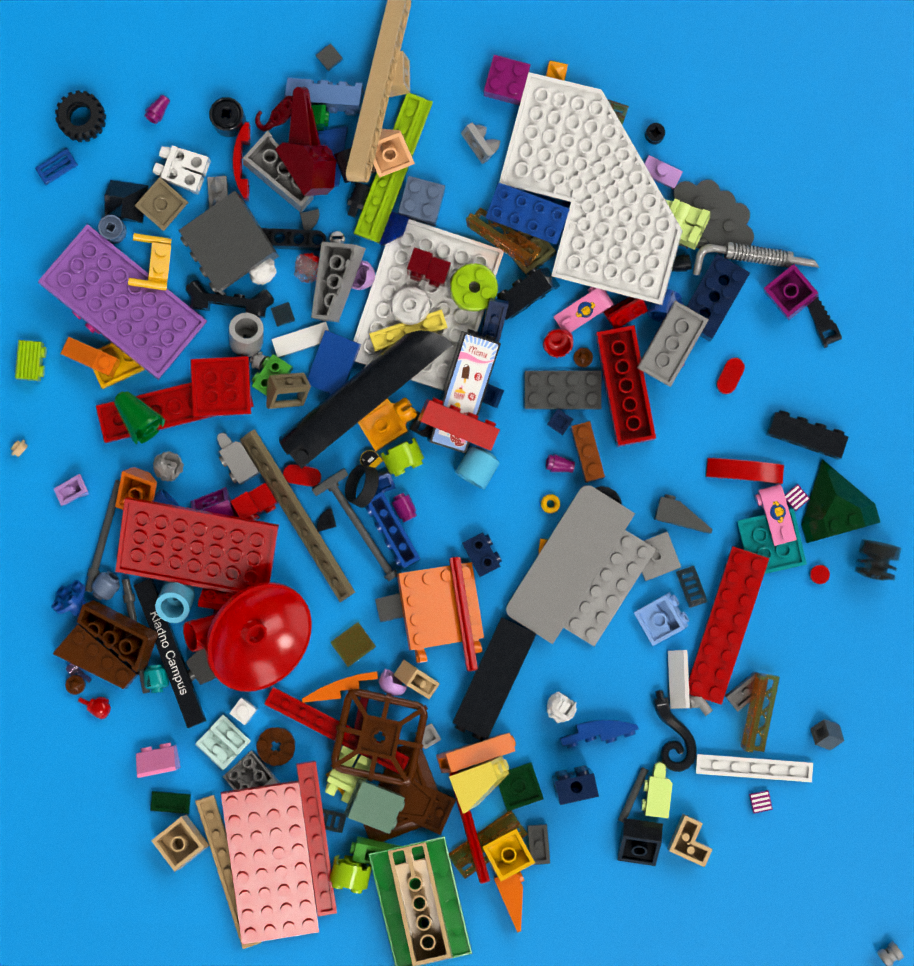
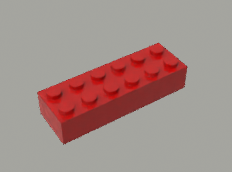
(625, 386)

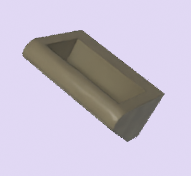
(287, 384)

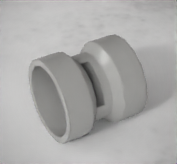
(890, 954)

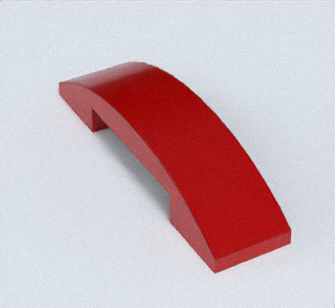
(242, 139)
(745, 470)

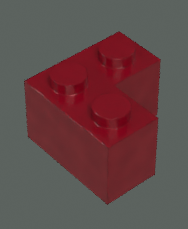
(428, 268)

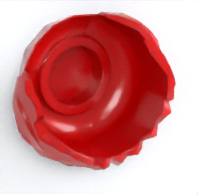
(558, 342)

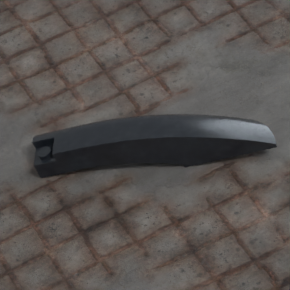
(362, 394)

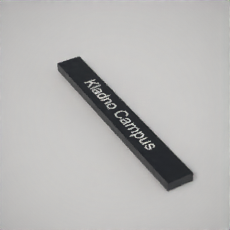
(171, 656)

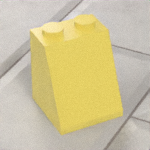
(477, 782)

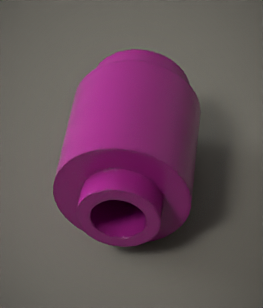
(404, 507)

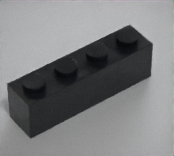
(807, 435)

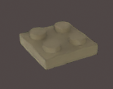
(161, 204)

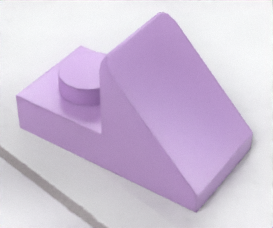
(71, 490)

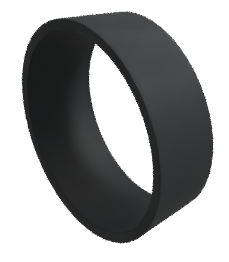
(369, 488)

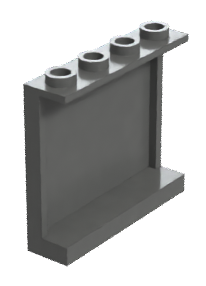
(227, 242)

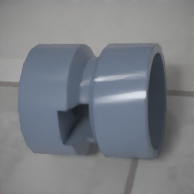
(112, 229)

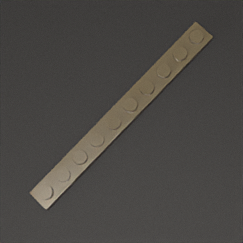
(297, 515)

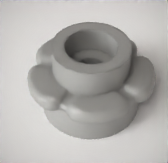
(257, 360)

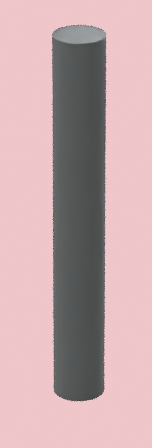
(633, 794)

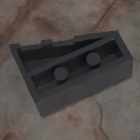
(528, 291)

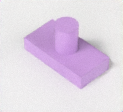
(663, 172)

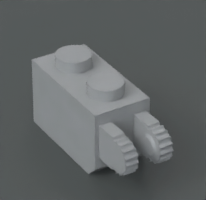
(237, 459)

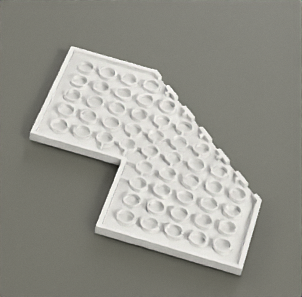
(618, 222)

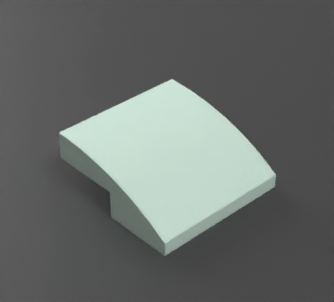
(222, 742)

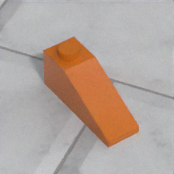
(90, 357)
(512, 895)

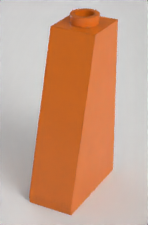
(476, 753)

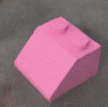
(158, 760)

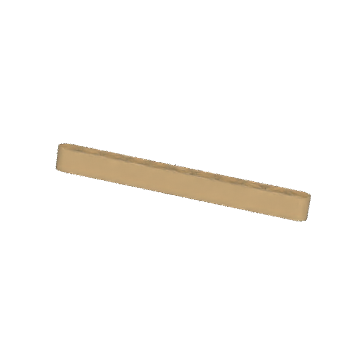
(378, 90)

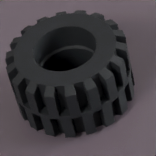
(74, 102)

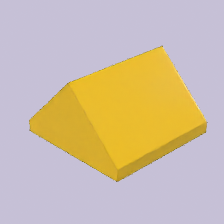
(508, 855)

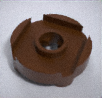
(265, 744)

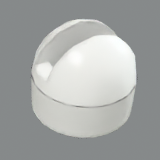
(337, 234)

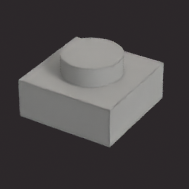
(430, 736)

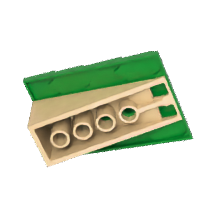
(416, 886)

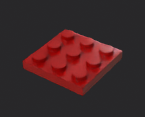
(221, 386)

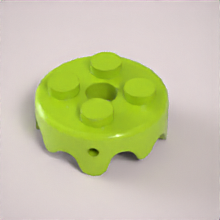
(460, 290)

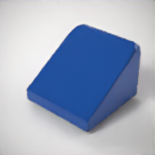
(385, 481)

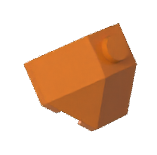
(135, 484)

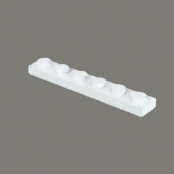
(754, 768)

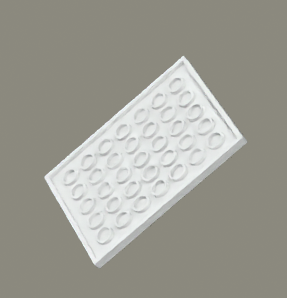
(393, 277)

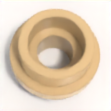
(18, 448)

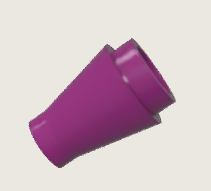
(156, 110)
(559, 464)

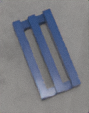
(59, 173)

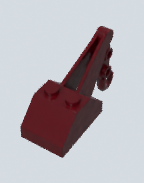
(304, 157)

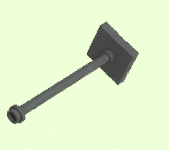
(332, 485)

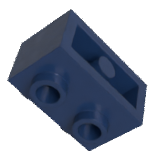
(481, 554)

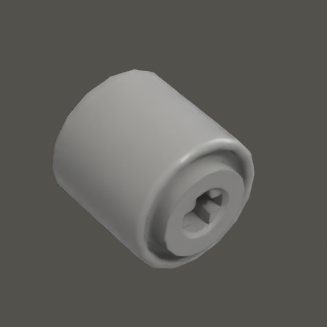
(246, 334)

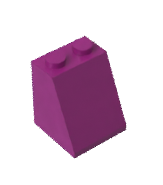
(215, 502)

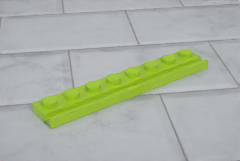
(387, 188)

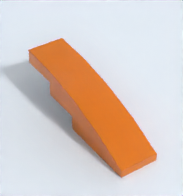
(334, 689)

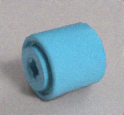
(477, 466)
(174, 602)

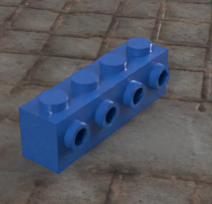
(390, 525)

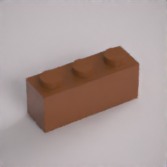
(587, 452)

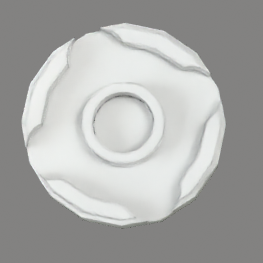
(410, 306)

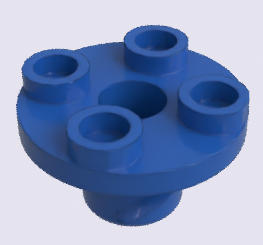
(69, 598)

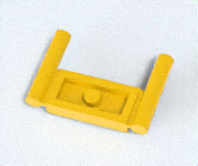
(158, 262)

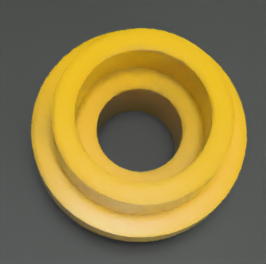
(555, 499)

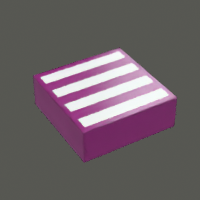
(796, 497)
(760, 801)

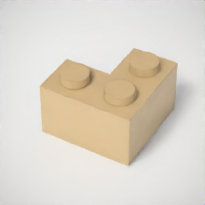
(685, 844)

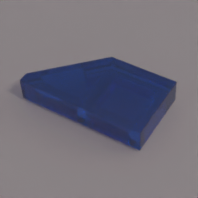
(395, 228)

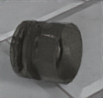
(877, 560)

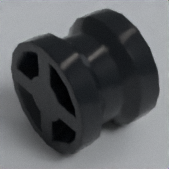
(655, 138)

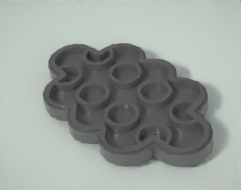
(726, 216)

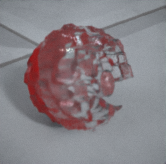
(306, 267)

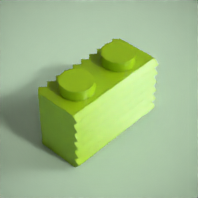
(29, 360)

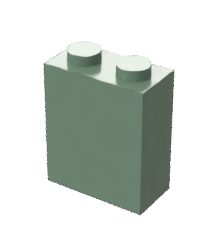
(374, 806)

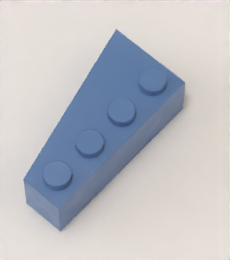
(335, 97)

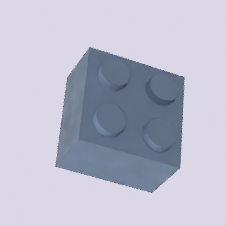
(422, 200)

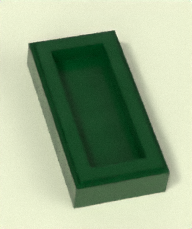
(170, 802)

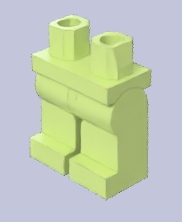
(692, 221)
(346, 781)

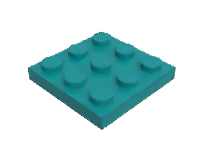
(757, 539)

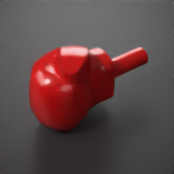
(98, 707)

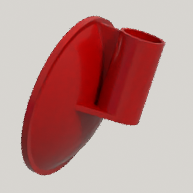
(253, 636)

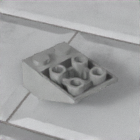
(250, 773)

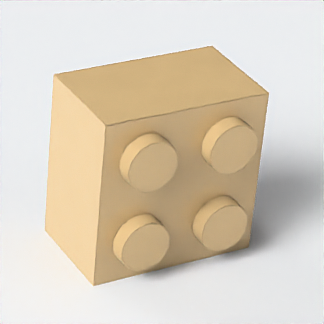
(180, 843)

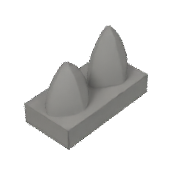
(482, 148)
(217, 189)

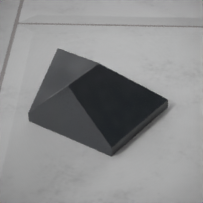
(121, 200)

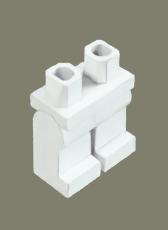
(175, 168)

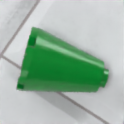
(138, 417)

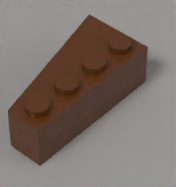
(120, 633)
(93, 656)

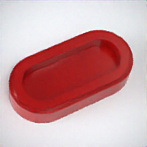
(730, 376)
(306, 476)

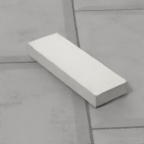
(299, 340)
(678, 679)

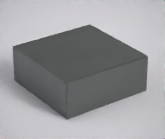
(329, 57)

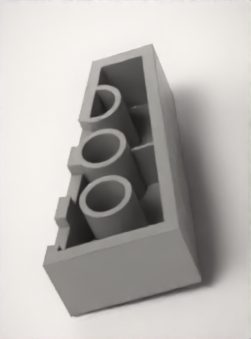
(269, 167)
(335, 278)

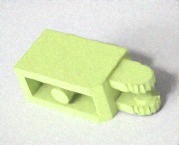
(658, 793)

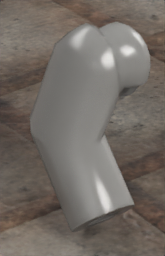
(699, 702)

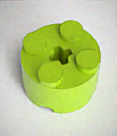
(403, 456)
(350, 874)

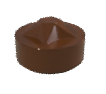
(583, 357)
(75, 684)

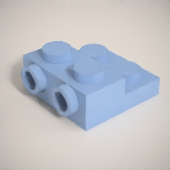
(662, 618)

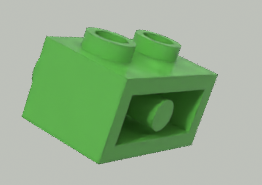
(272, 366)

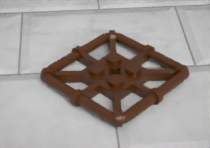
(368, 744)

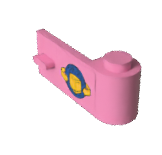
(584, 309)
(777, 514)

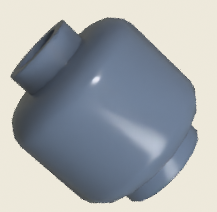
(105, 585)

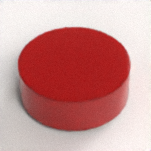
(819, 574)

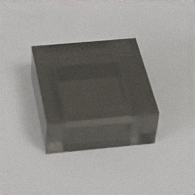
(283, 314)

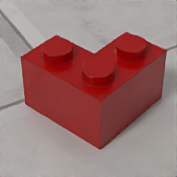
(253, 503)

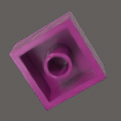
(506, 80)
(791, 292)

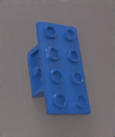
(527, 213)

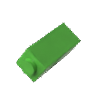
(365, 846)

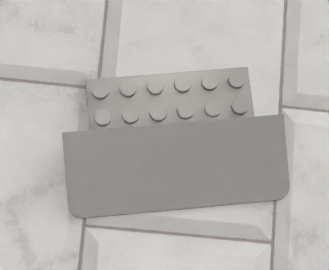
(581, 570)

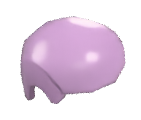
(364, 277)
(391, 684)

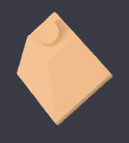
(391, 153)

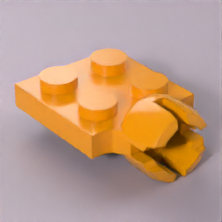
(387, 422)

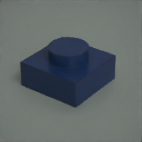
(493, 396)
(560, 422)

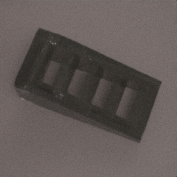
(703, 599)
(341, 822)

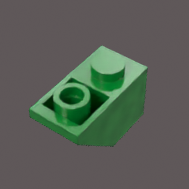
(321, 116)

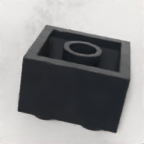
(640, 842)

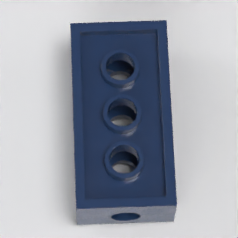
(726, 294)
(584, 790)

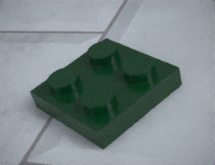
(520, 787)

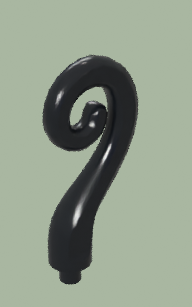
(663, 711)

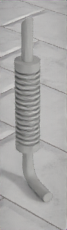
(752, 254)

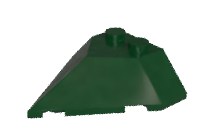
(836, 507)

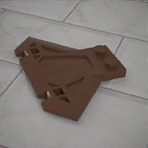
(423, 801)

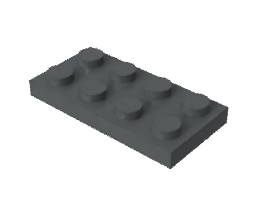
(563, 390)

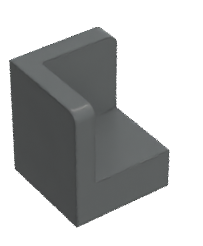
(827, 734)

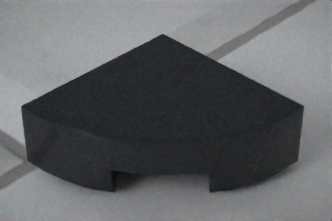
(326, 521)

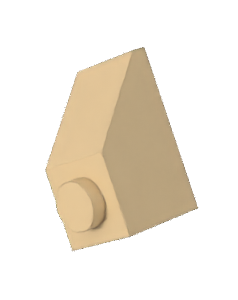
(401, 80)
(416, 679)

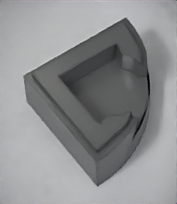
(310, 219)

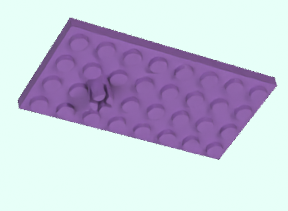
(140, 321)

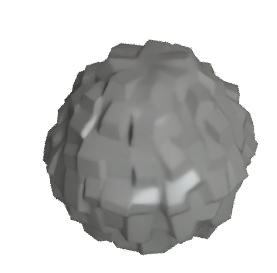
(168, 466)

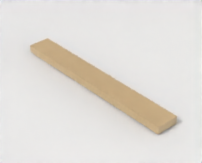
(218, 844)

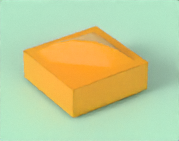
(557, 70)

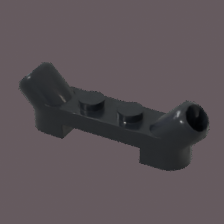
(202, 299)

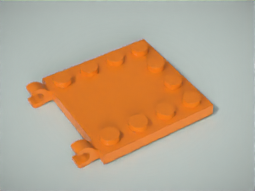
(432, 609)

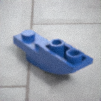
(606, 729)

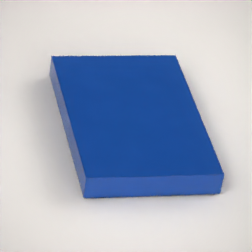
(333, 362)

